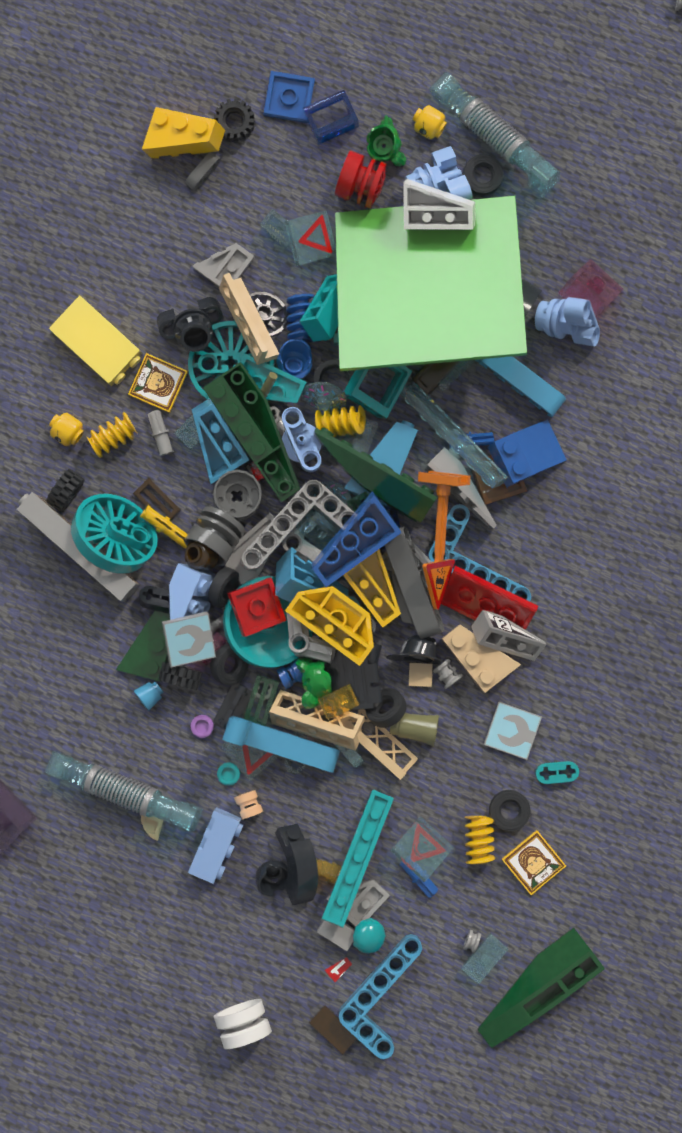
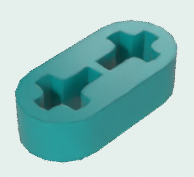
(556, 766)

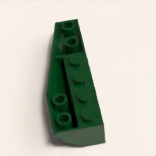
(254, 425)
(388, 486)
(541, 986)

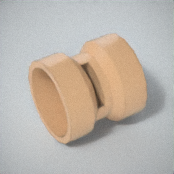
(245, 800)

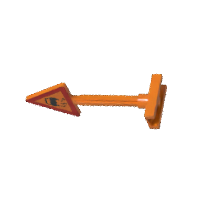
(439, 571)

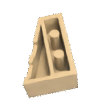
(482, 663)

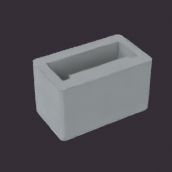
(340, 936)

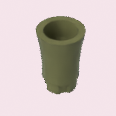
(417, 728)

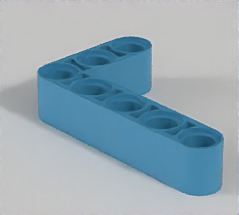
(525, 383)
(471, 566)
(280, 743)
(376, 992)

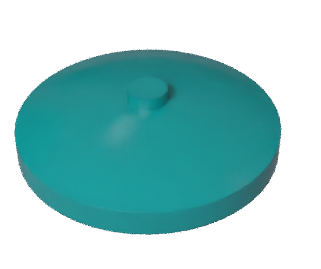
(265, 648)

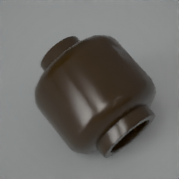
(200, 556)

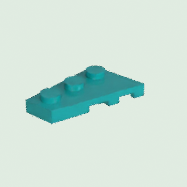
(286, 387)

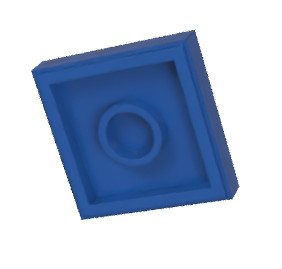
(288, 96)

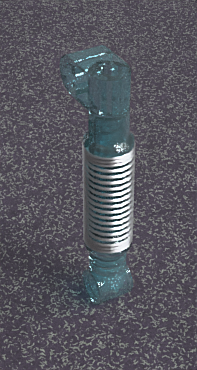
(515, 149)
(145, 801)

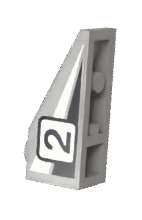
(503, 635)

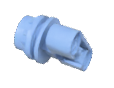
(443, 175)
(570, 317)
(301, 450)

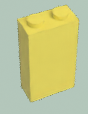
(96, 341)

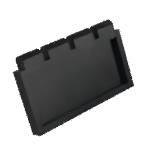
(345, 672)

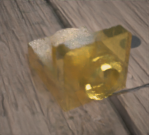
(338, 702)

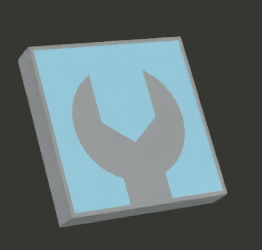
(188, 639)
(512, 730)

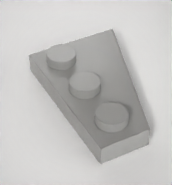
(244, 542)

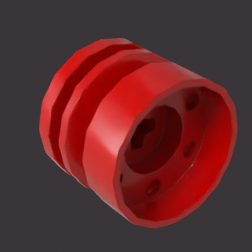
(360, 179)

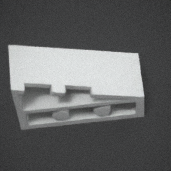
(435, 209)

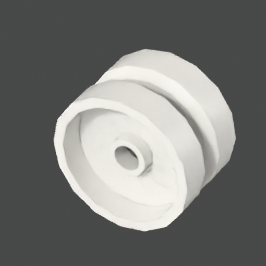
(242, 1024)

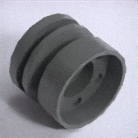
(237, 482)
(216, 531)

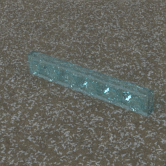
(454, 435)

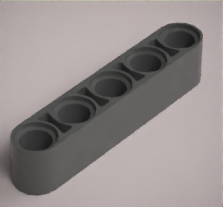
(413, 585)

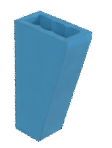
(390, 451)

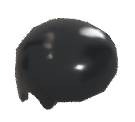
(264, 877)

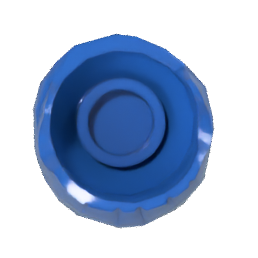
(295, 358)

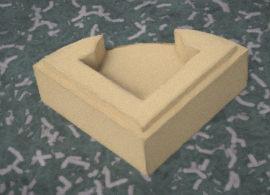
(152, 826)

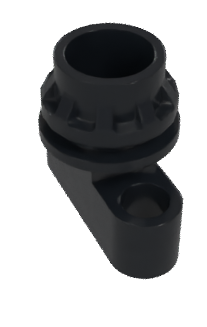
(192, 326)

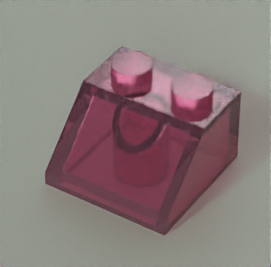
(592, 284)

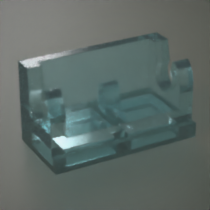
(317, 529)

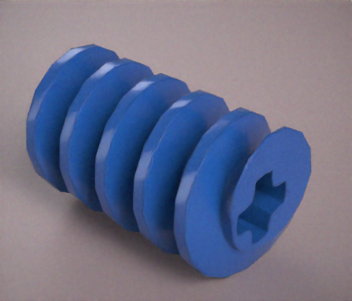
(299, 305)

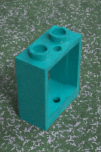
(381, 409)

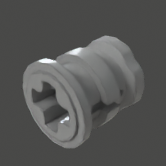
(447, 673)

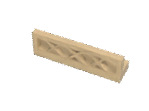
(248, 319)
(315, 727)
(377, 752)

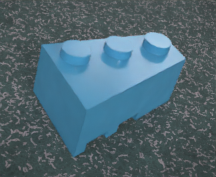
(218, 442)
(297, 575)

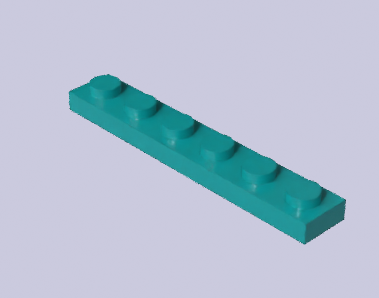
(357, 859)

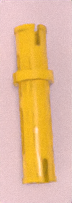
(152, 516)

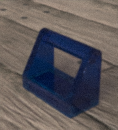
(337, 127)

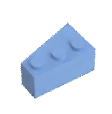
(216, 845)

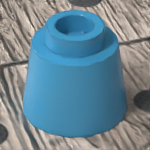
(149, 694)

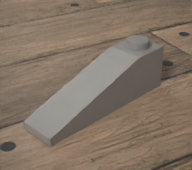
(448, 462)

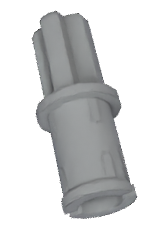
(160, 433)

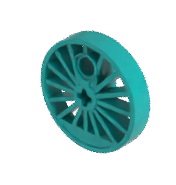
(220, 358)
(122, 537)

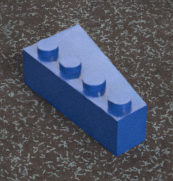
(357, 539)

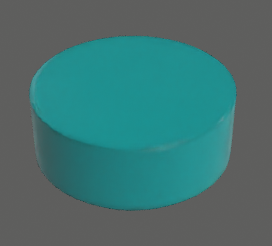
(228, 773)

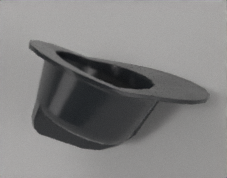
(417, 650)

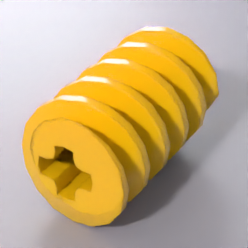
(342, 423)
(112, 435)
(480, 839)

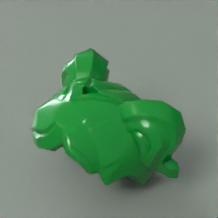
(388, 135)
(315, 681)

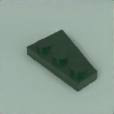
(148, 649)

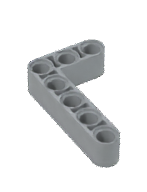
(294, 519)

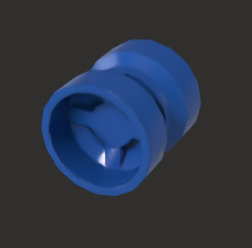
(285, 677)

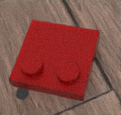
(256, 607)

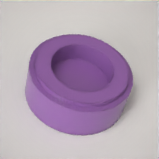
(202, 726)

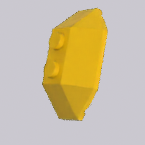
(335, 620)

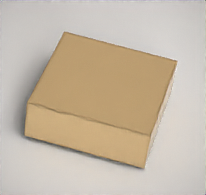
(420, 674)

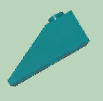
(322, 314)

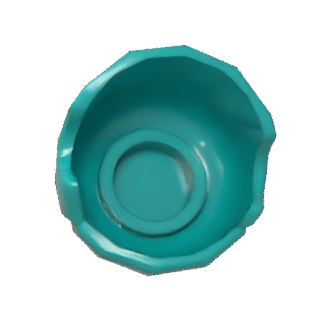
(369, 936)

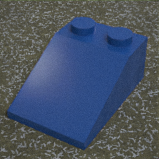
(527, 452)

